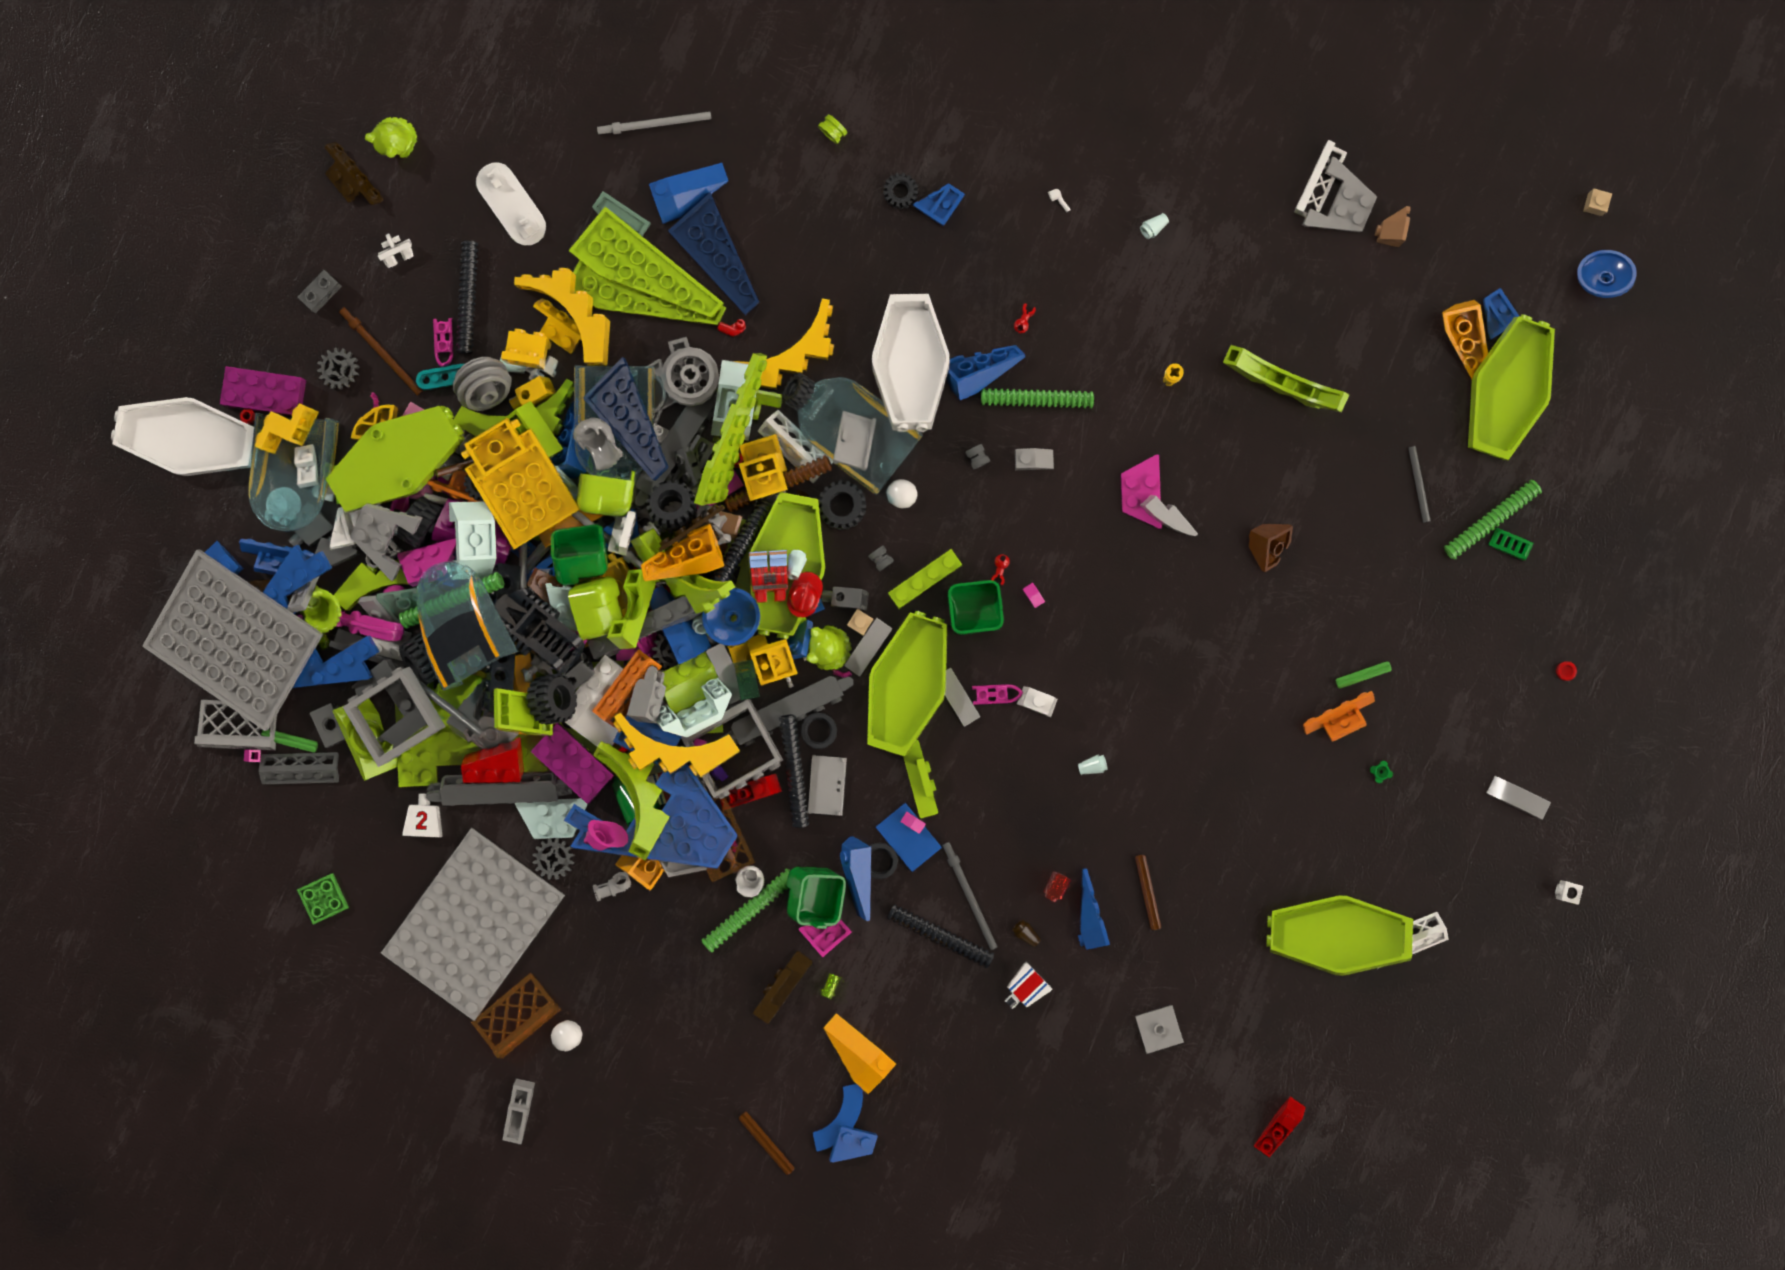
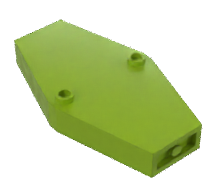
(1511, 387)
(395, 458)
(789, 526)
(907, 684)
(1340, 935)

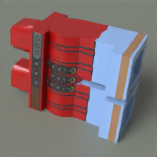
(769, 581)

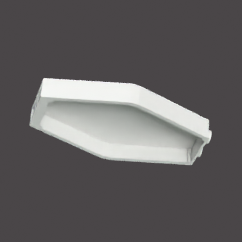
(910, 362)
(184, 436)

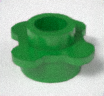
(1386, 772)

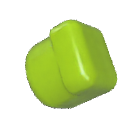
(605, 495)
(595, 606)

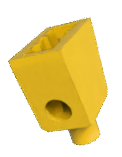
(539, 390)

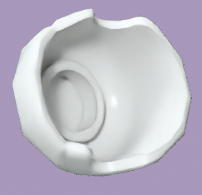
(901, 493)
(749, 881)
(566, 1035)

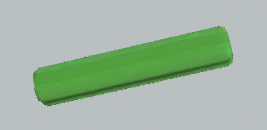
(1363, 674)
(293, 741)

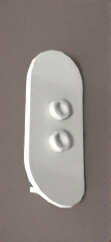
(511, 203)

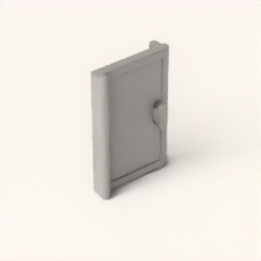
(857, 436)
(827, 785)

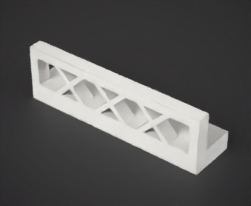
(1315, 176)
(790, 447)
(1431, 935)

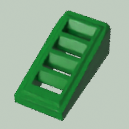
(1523, 556)

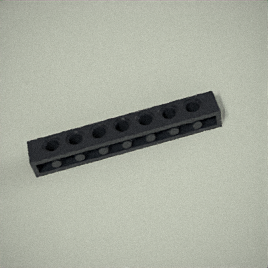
(505, 670)

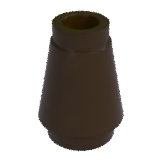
(1026, 933)

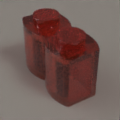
(1056, 886)

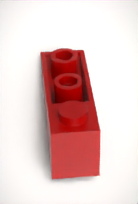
(754, 790)
(1280, 1126)

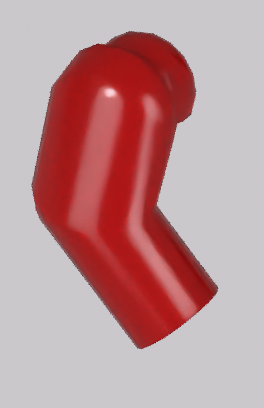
(734, 329)

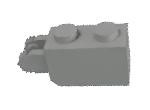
(647, 697)

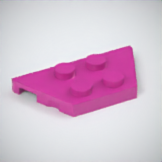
(1137, 486)
(418, 560)

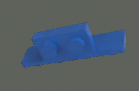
(269, 556)

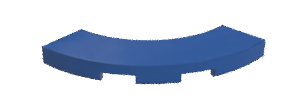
(847, 1116)

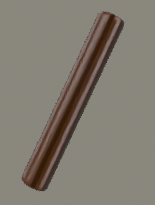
(1148, 893)
(766, 1143)

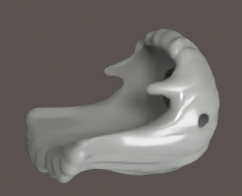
(599, 441)

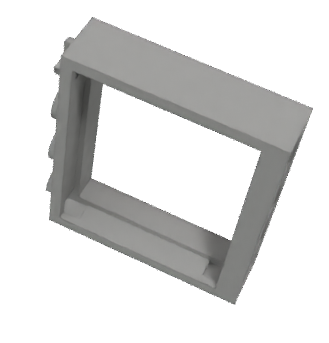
(420, 699)
(756, 773)

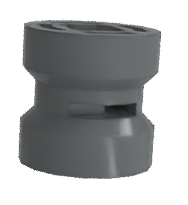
(980, 460)
(881, 558)

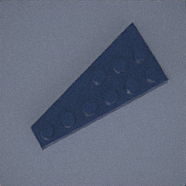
(709, 244)
(621, 407)

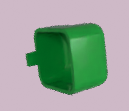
(578, 553)
(975, 607)
(815, 896)

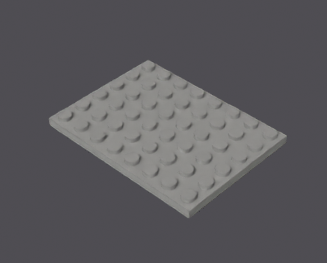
(232, 640)
(473, 924)

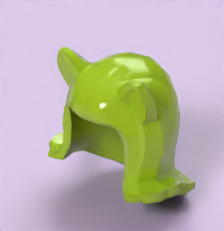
(393, 137)
(322, 610)
(828, 647)

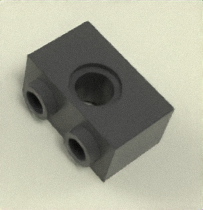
(319, 291)
(320, 718)

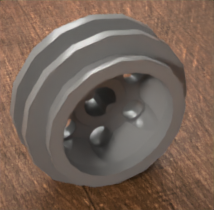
(482, 383)
(680, 394)

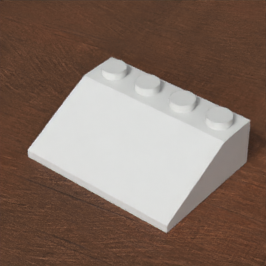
(588, 696)

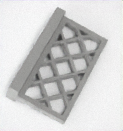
(231, 741)

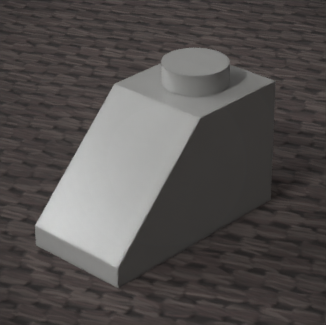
(1033, 459)

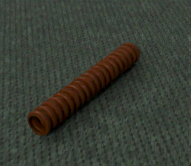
(793, 477)

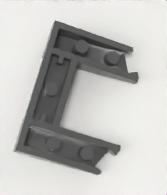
(412, 721)

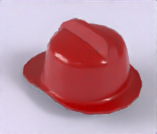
(805, 594)

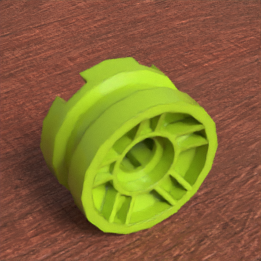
(832, 129)

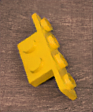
(559, 326)

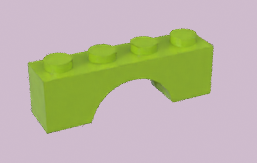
(925, 579)
(626, 632)

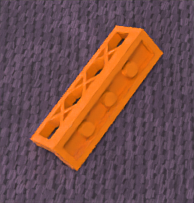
(623, 688)

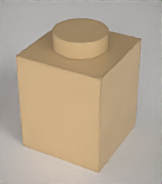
(1597, 202)
(860, 622)

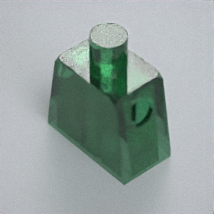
(746, 680)

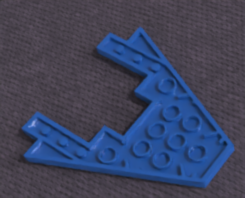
(344, 666)
(693, 834)

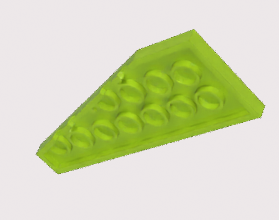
(629, 259)
(620, 298)
(720, 469)

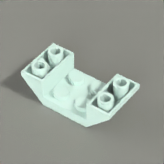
(729, 381)
(474, 536)
(698, 716)

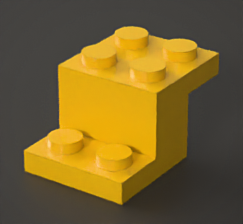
(526, 349)
(281, 427)
(763, 467)
(769, 660)

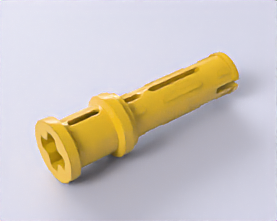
(1173, 370)

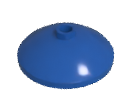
(1610, 267)
(719, 623)

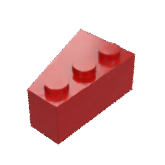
(495, 764)

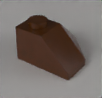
(1268, 542)

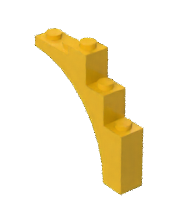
(593, 330)
(811, 345)
(702, 758)

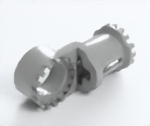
(611, 887)

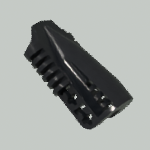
(536, 629)

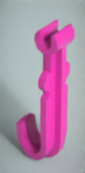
(371, 626)

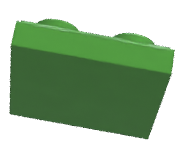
(323, 898)

